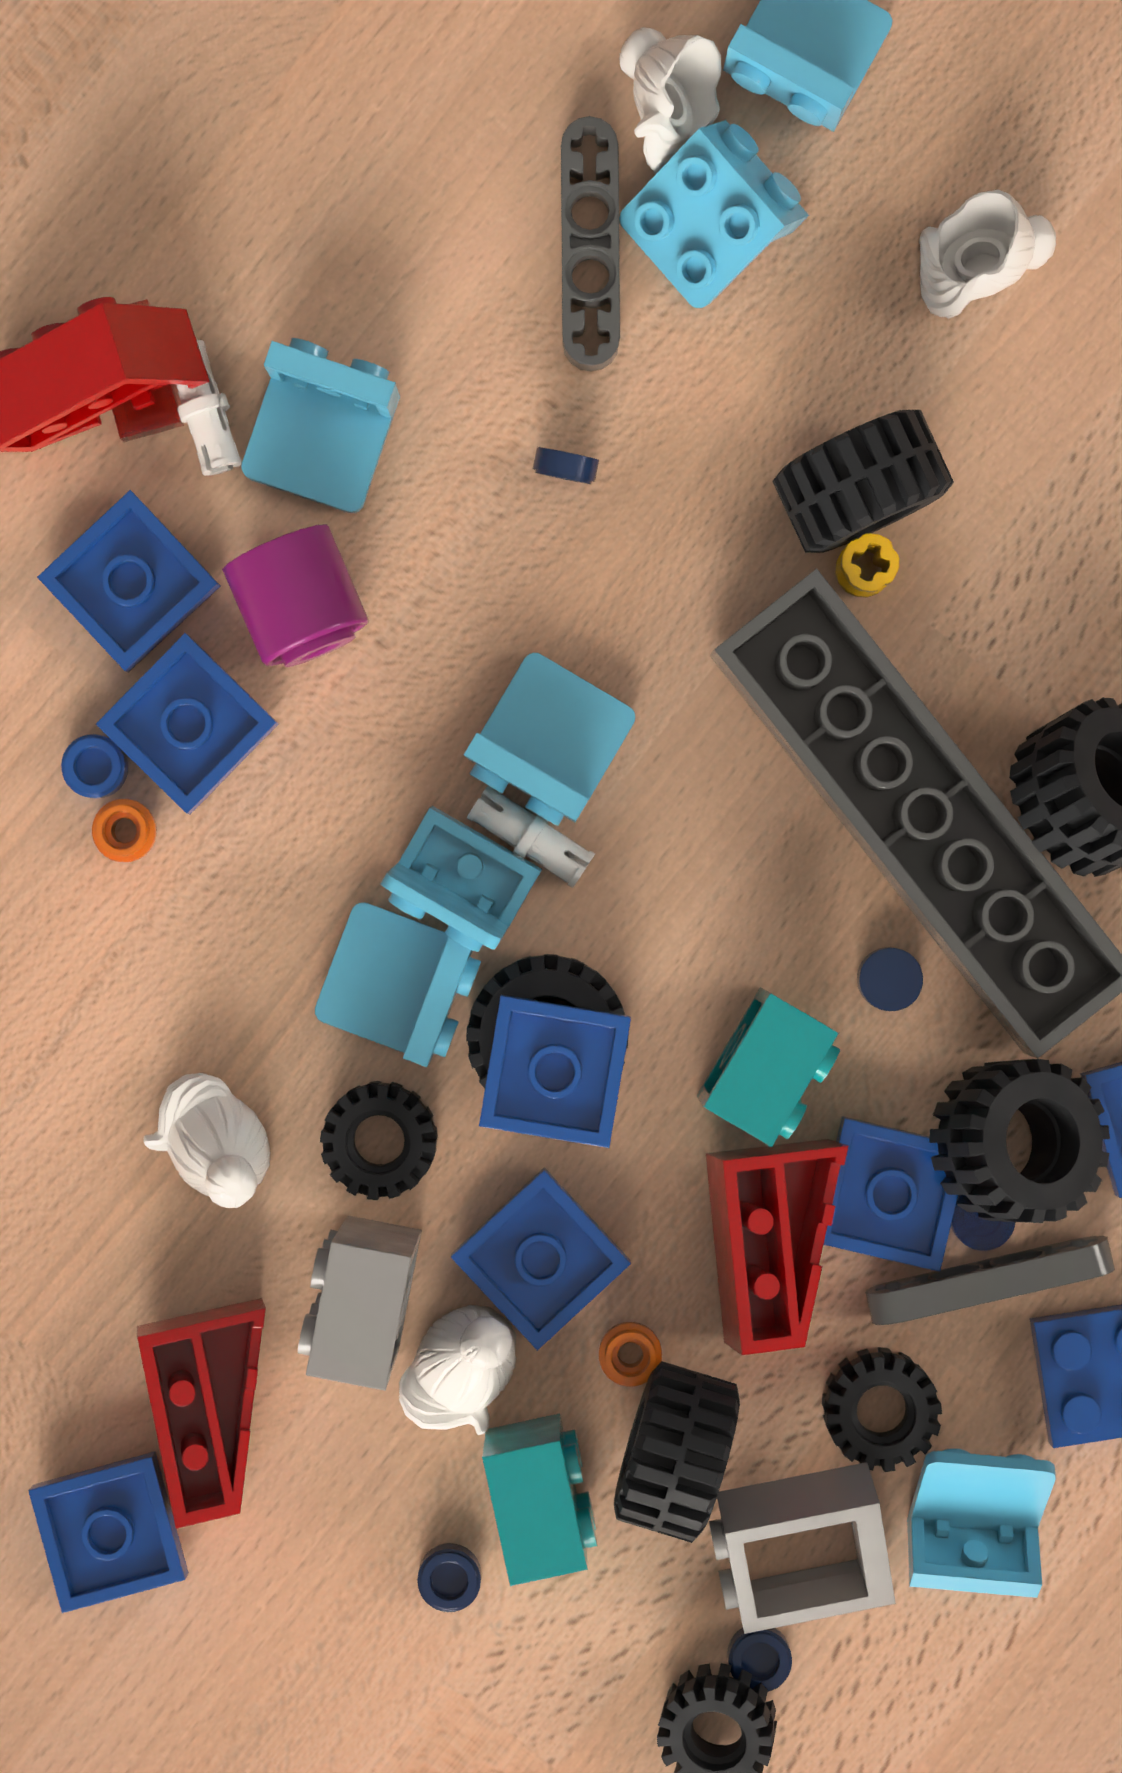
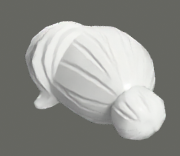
(671, 89)
(980, 251)
(212, 1139)
(459, 1369)

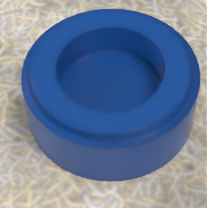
(94, 766)

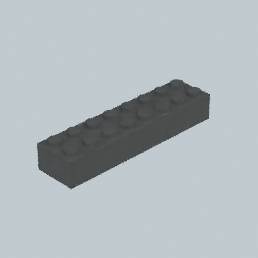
(923, 814)

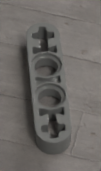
(593, 244)
(990, 1280)

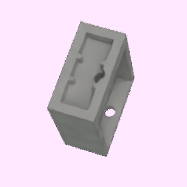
(795, 1507)

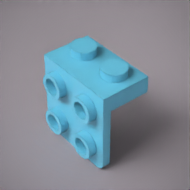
(808, 54)
(711, 211)
(320, 425)
(550, 738)
(460, 881)
(396, 983)
(978, 1523)

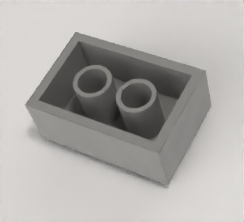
(363, 1302)

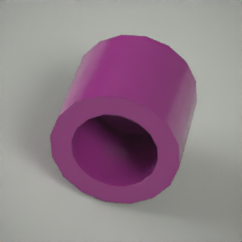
(296, 596)

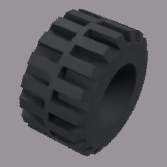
(862, 480)
(1073, 787)
(534, 979)
(1062, 1130)
(677, 1452)

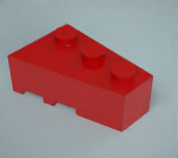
(90, 367)
(770, 1237)
(201, 1401)

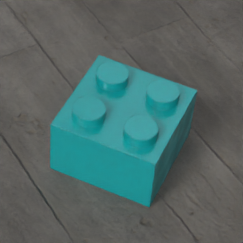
(769, 1068)
(535, 1499)

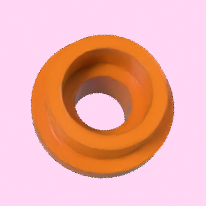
(104, 830)
(625, 1373)

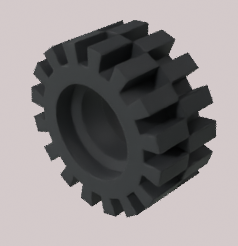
(372, 1178)
(888, 1447)
(720, 1695)

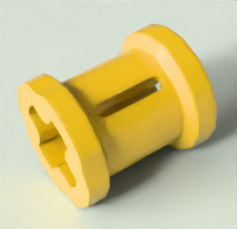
(884, 557)

